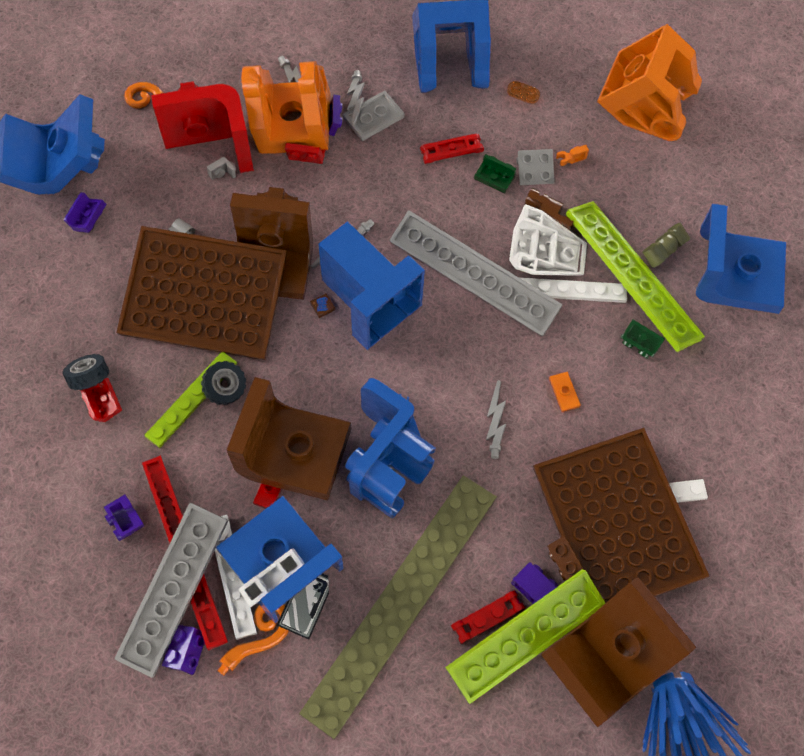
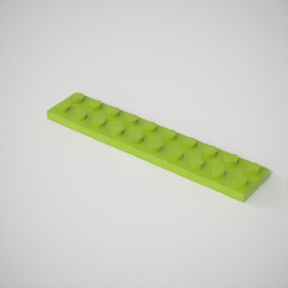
(635, 276)

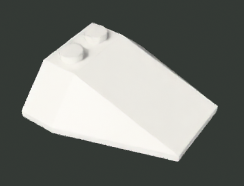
(545, 246)

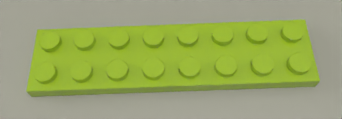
(525, 636)

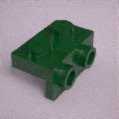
(495, 173)
(642, 338)

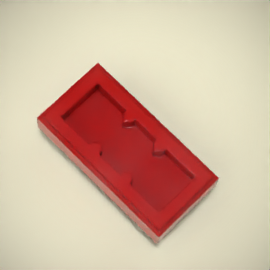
(266, 496)

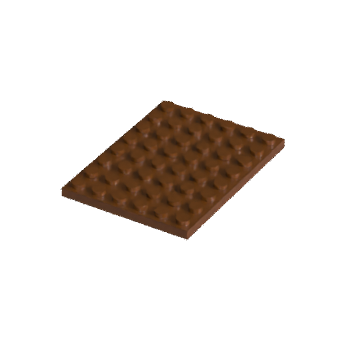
(202, 292)
(621, 516)

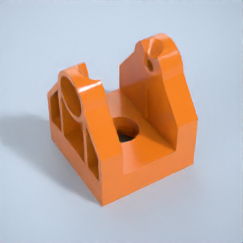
(650, 83)
(271, 102)

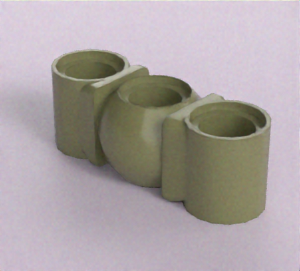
(666, 245)

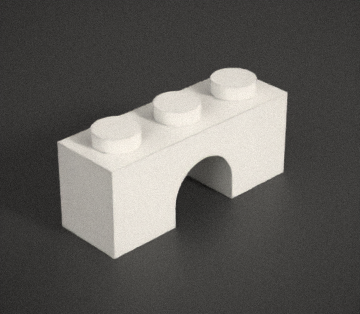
(271, 577)

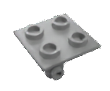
(535, 167)

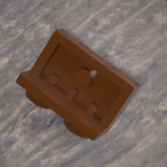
(565, 557)

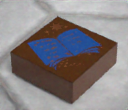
(322, 305)

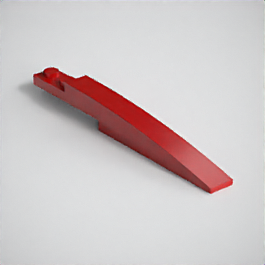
(171, 516)

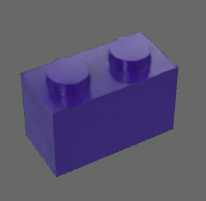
(533, 583)

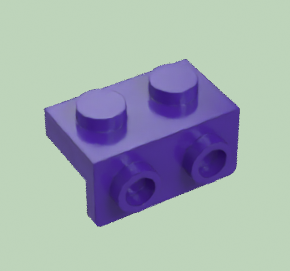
(335, 110)
(84, 213)
(184, 650)

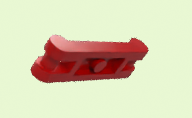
(451, 148)
(487, 617)

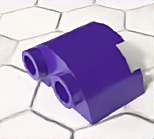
(123, 517)

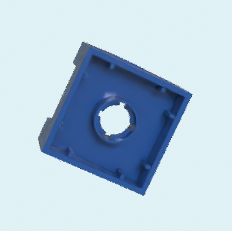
(452, 17)

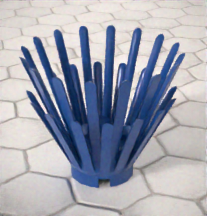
(687, 714)

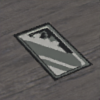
(305, 608)

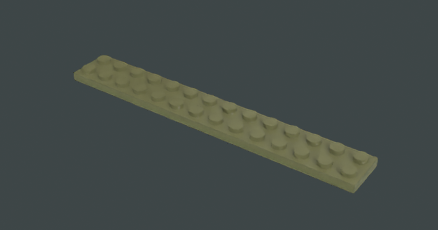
(397, 608)

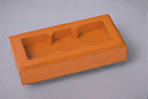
(564, 391)

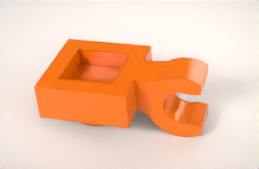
(576, 154)

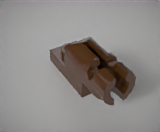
(548, 205)

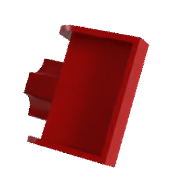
(203, 116)

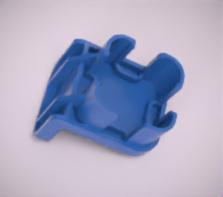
(395, 446)

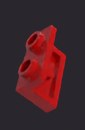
(305, 153)
(101, 401)

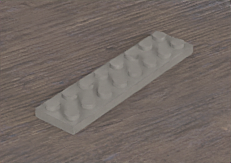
(171, 590)

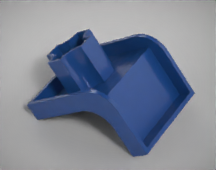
(49, 155)
(741, 268)
(266, 540)

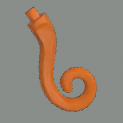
(140, 86)
(237, 653)

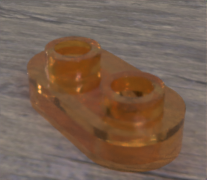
(523, 92)

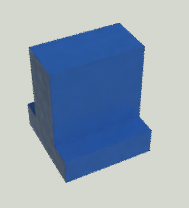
(369, 283)

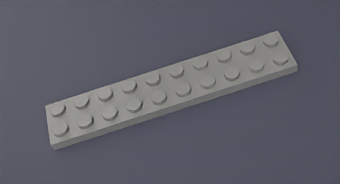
(476, 273)

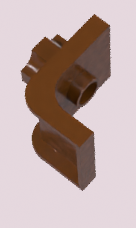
(280, 223)
(286, 444)
(618, 651)

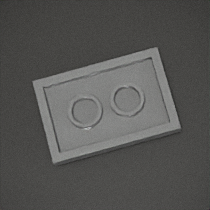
(374, 116)

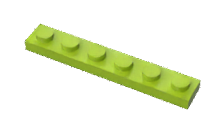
(182, 408)

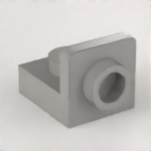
(220, 167)

